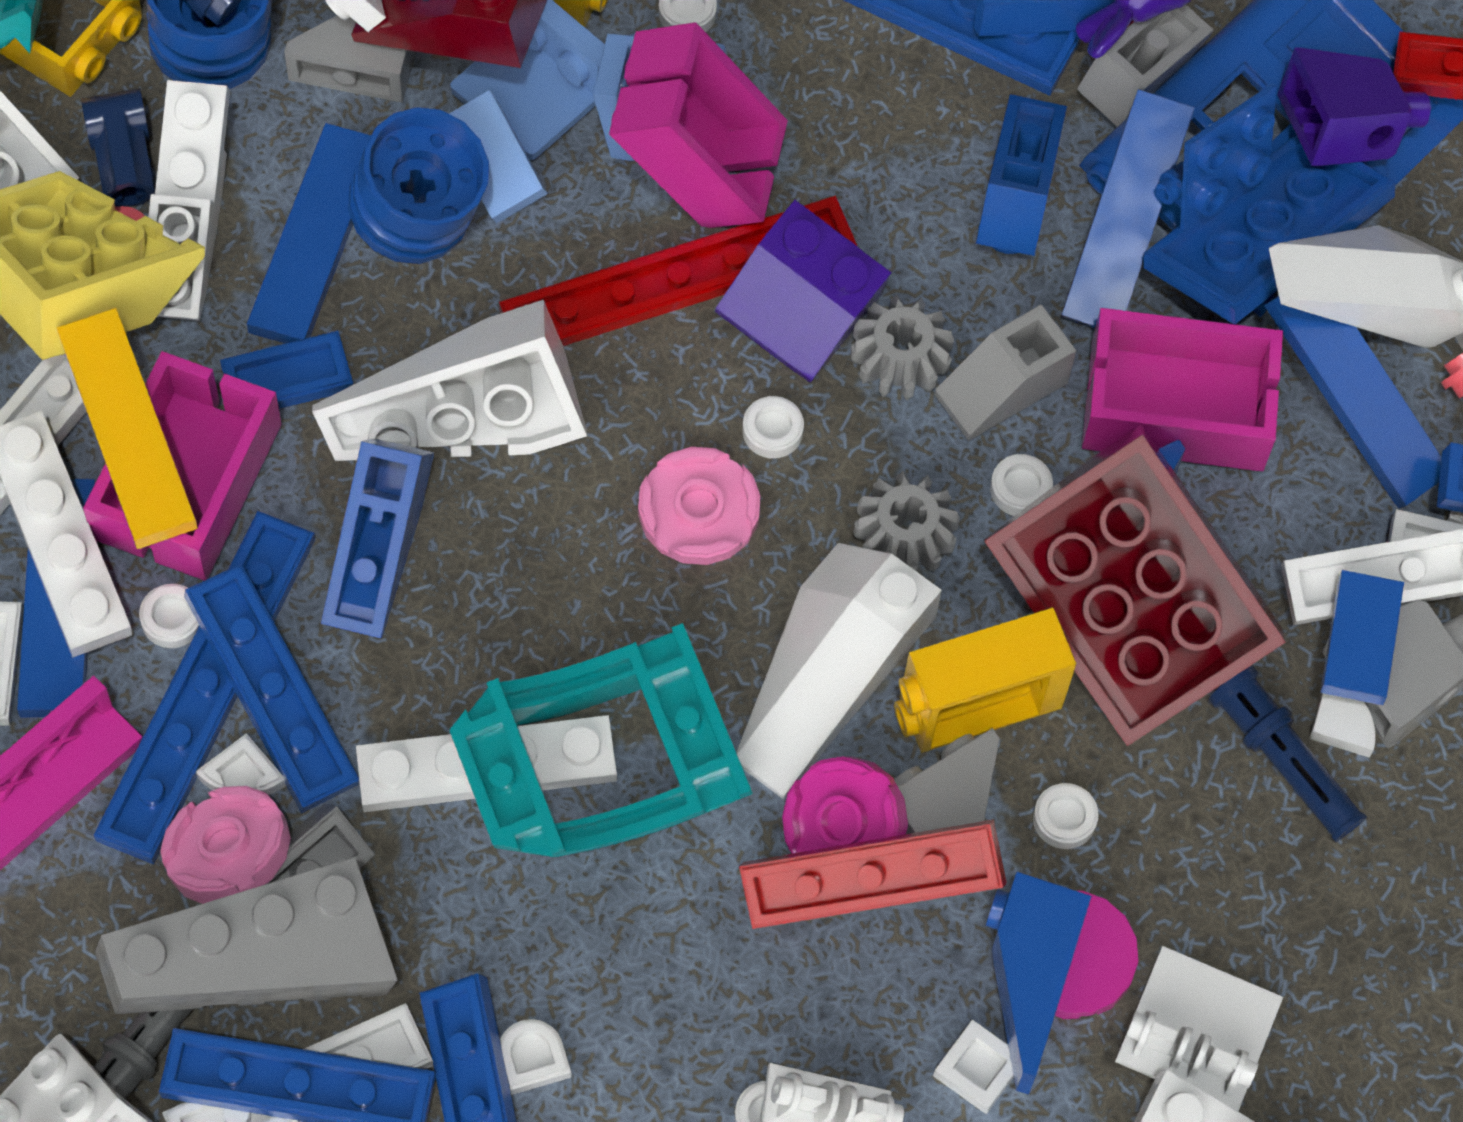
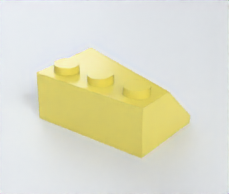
(77, 257)

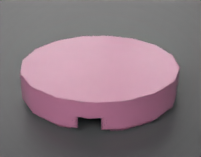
(688, 521)
(225, 844)

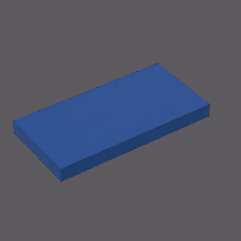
(1027, 58)
(1227, 256)

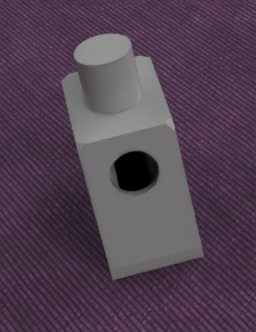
(1423, 671)

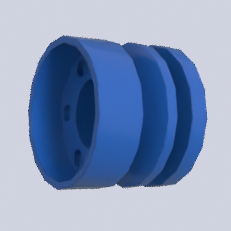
(213, 55)
(423, 160)

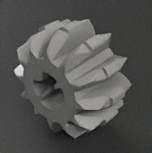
(878, 352)
(890, 507)

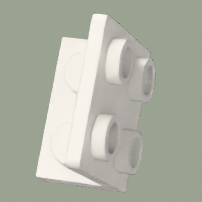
(64, 1088)

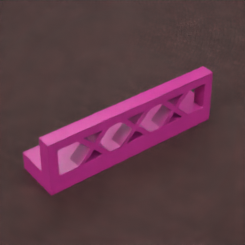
(60, 764)

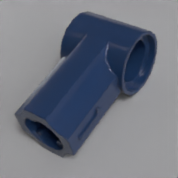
(119, 137)

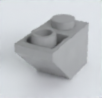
(1007, 373)
(952, 789)

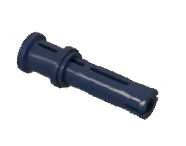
(1340, 813)

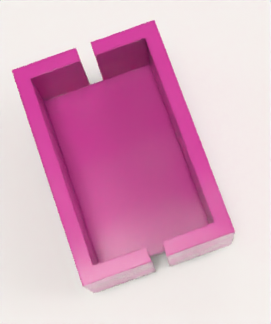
(694, 121)
(1184, 385)
(214, 456)

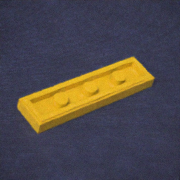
(127, 428)

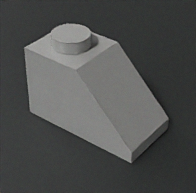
(332, 60)
(1143, 60)

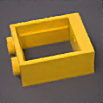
(87, 54)
(985, 680)

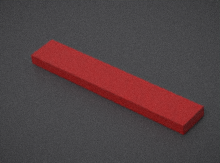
(659, 280)

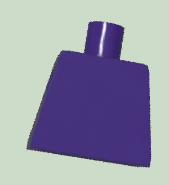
(1348, 106)

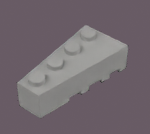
(270, 943)

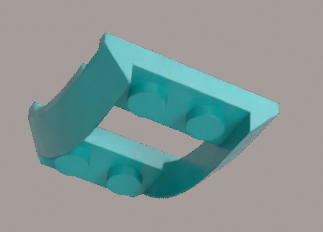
(683, 713)

